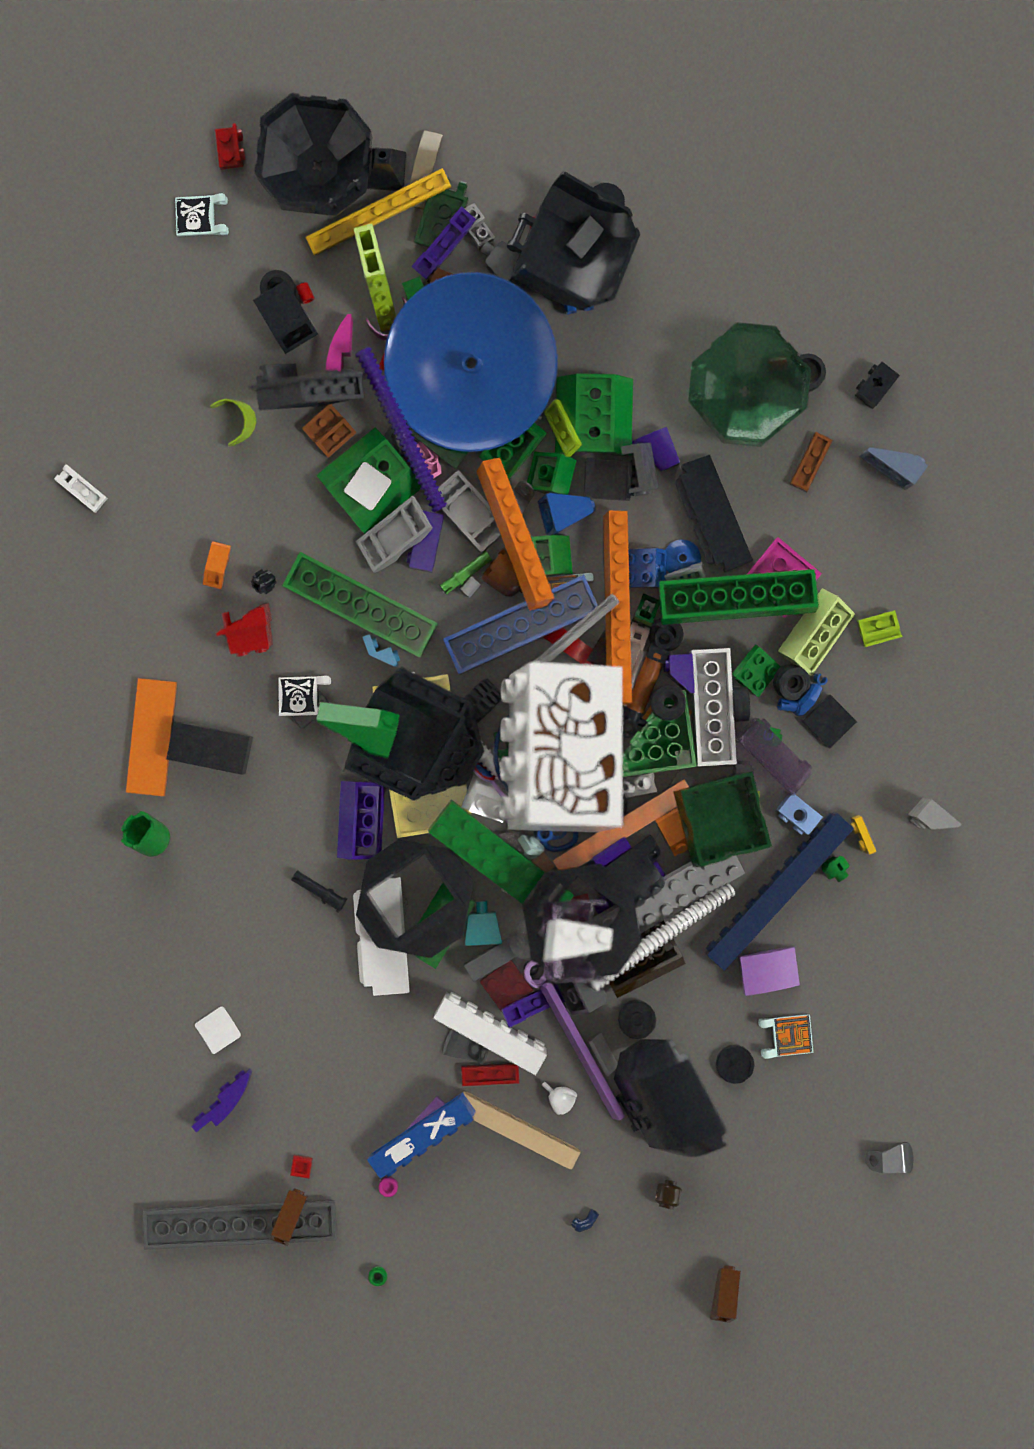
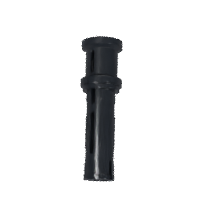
(327, 895)

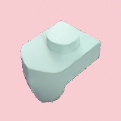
(531, 846)

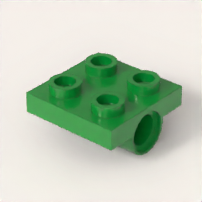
(756, 670)

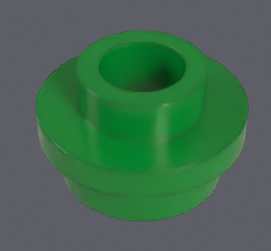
(377, 1281)

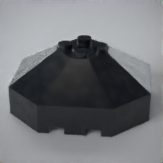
(310, 131)

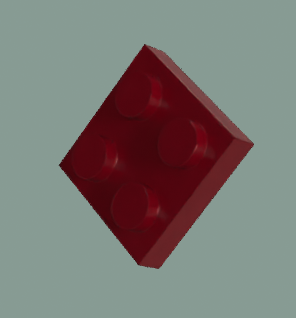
(506, 985)

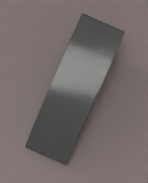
(489, 960)

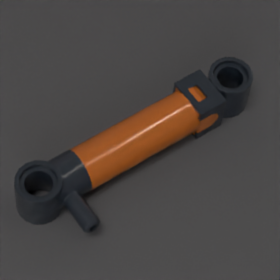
(645, 682)

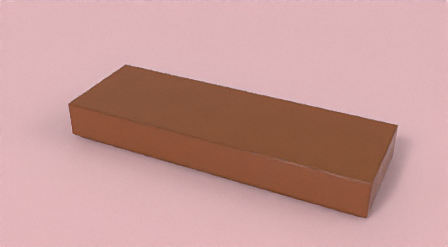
(811, 461)

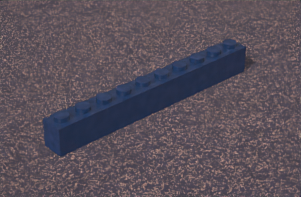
(779, 890)

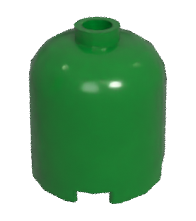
(145, 834)

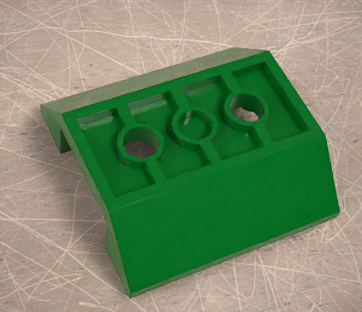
(608, 413)
(370, 449)

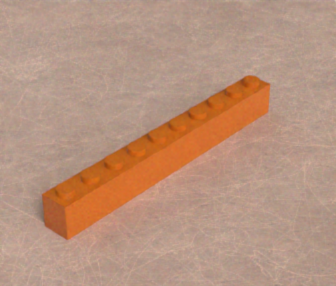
(617, 583)

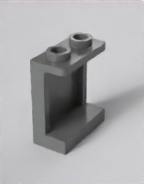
(644, 466)

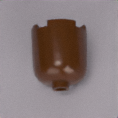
(502, 576)

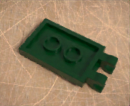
(438, 213)

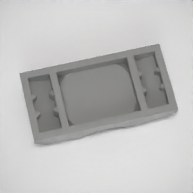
(469, 511)
(394, 535)

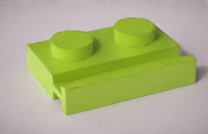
(879, 628)

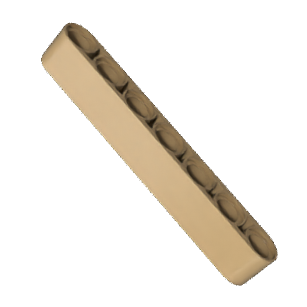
(523, 1132)

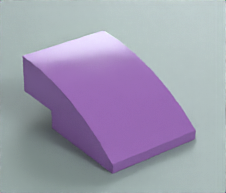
(768, 971)

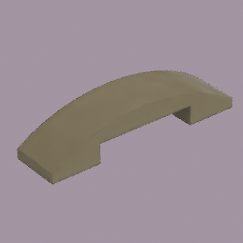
(426, 158)

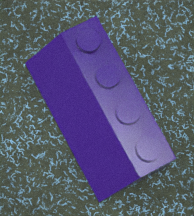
(360, 820)

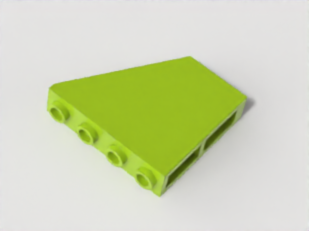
(375, 276)

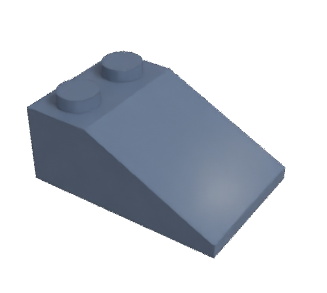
(898, 466)

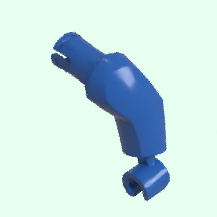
(802, 705)

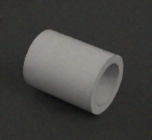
(470, 586)

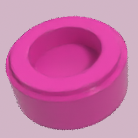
(388, 1186)

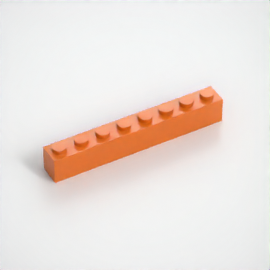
(514, 533)
(630, 824)

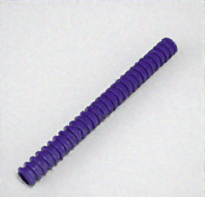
(402, 431)

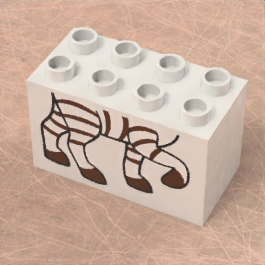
(563, 748)

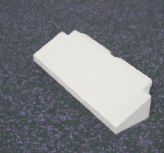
(381, 967)

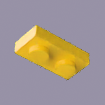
(865, 840)

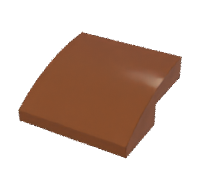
(329, 430)

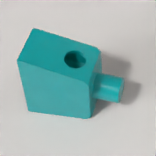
(482, 926)

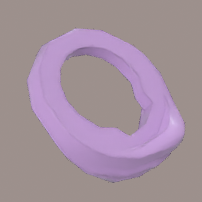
(535, 983)

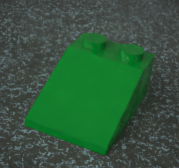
(516, 451)

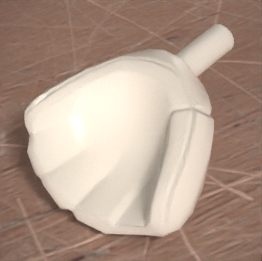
(561, 1098)

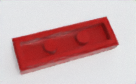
(490, 1074)

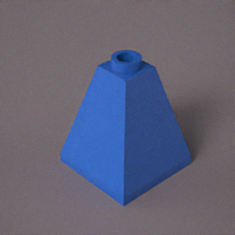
(562, 511)

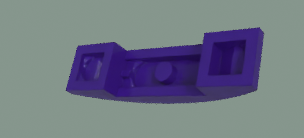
(444, 243)
(527, 1007)

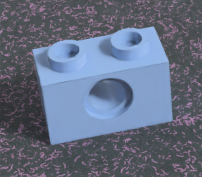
(809, 819)

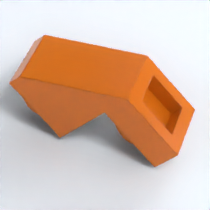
(216, 565)

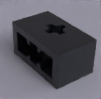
(884, 376)

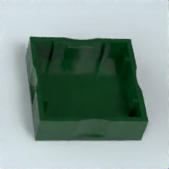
(722, 819)

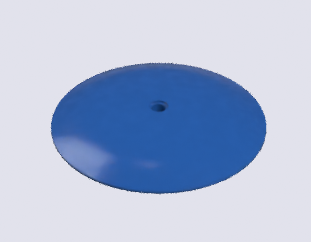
(430, 351)

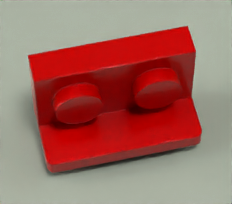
(229, 147)

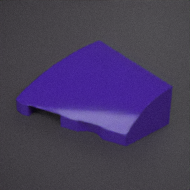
(662, 448)

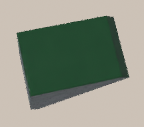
(646, 610)

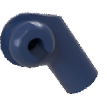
(586, 1223)

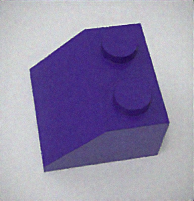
(681, 671)

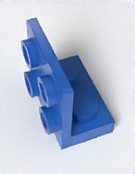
(647, 567)

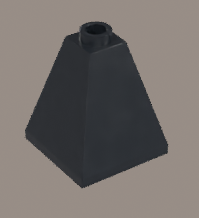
(386, 169)

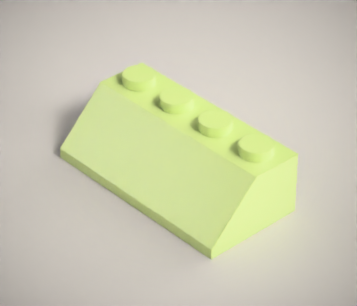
(817, 632)

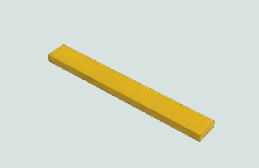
(379, 211)

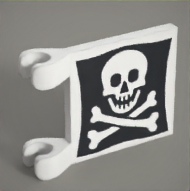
(299, 695)

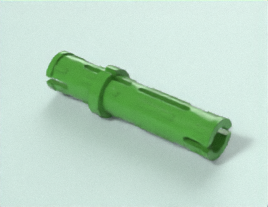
(459, 577)

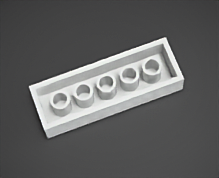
(713, 708)
(491, 1033)

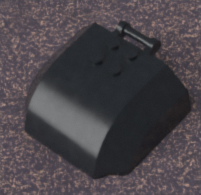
(552, 267)
(667, 1099)

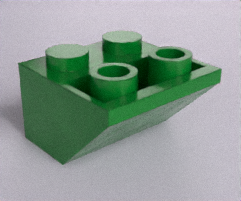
(554, 554)

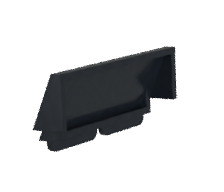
(717, 525)

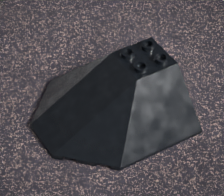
(433, 741)

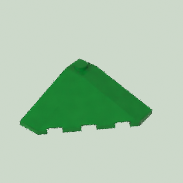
(661, 745)

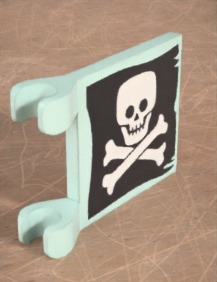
(196, 215)

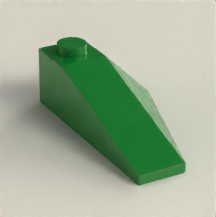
(363, 726)

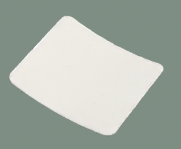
(367, 486)
(217, 1030)

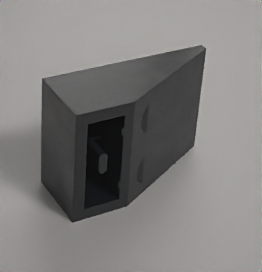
(285, 317)

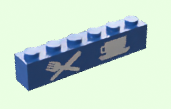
(422, 1135)

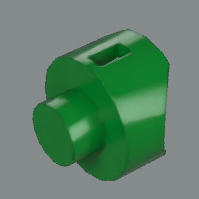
(836, 868)

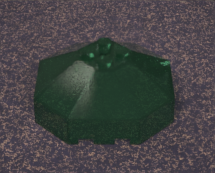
(768, 368)

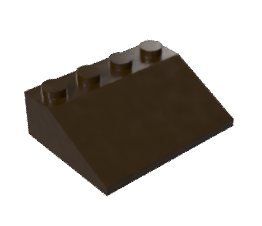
(650, 968)

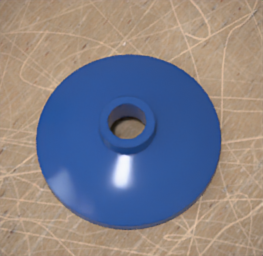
(678, 548)

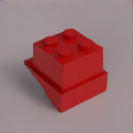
(249, 632)

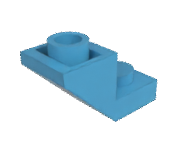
(386, 655)

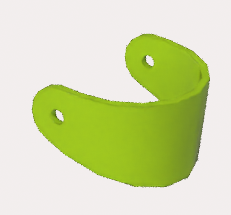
(249, 419)

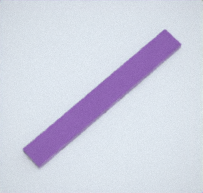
(582, 1051)

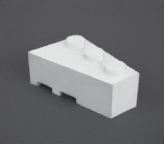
(574, 939)

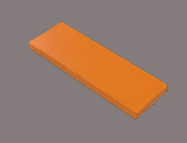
(151, 737)

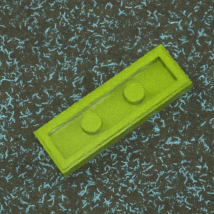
(562, 428)

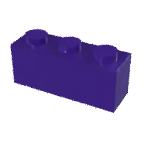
(424, 553)

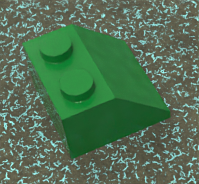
(551, 473)

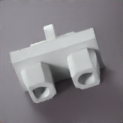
(639, 785)

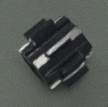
(263, 581)

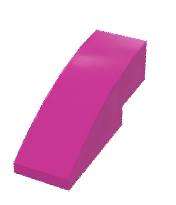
(340, 345)

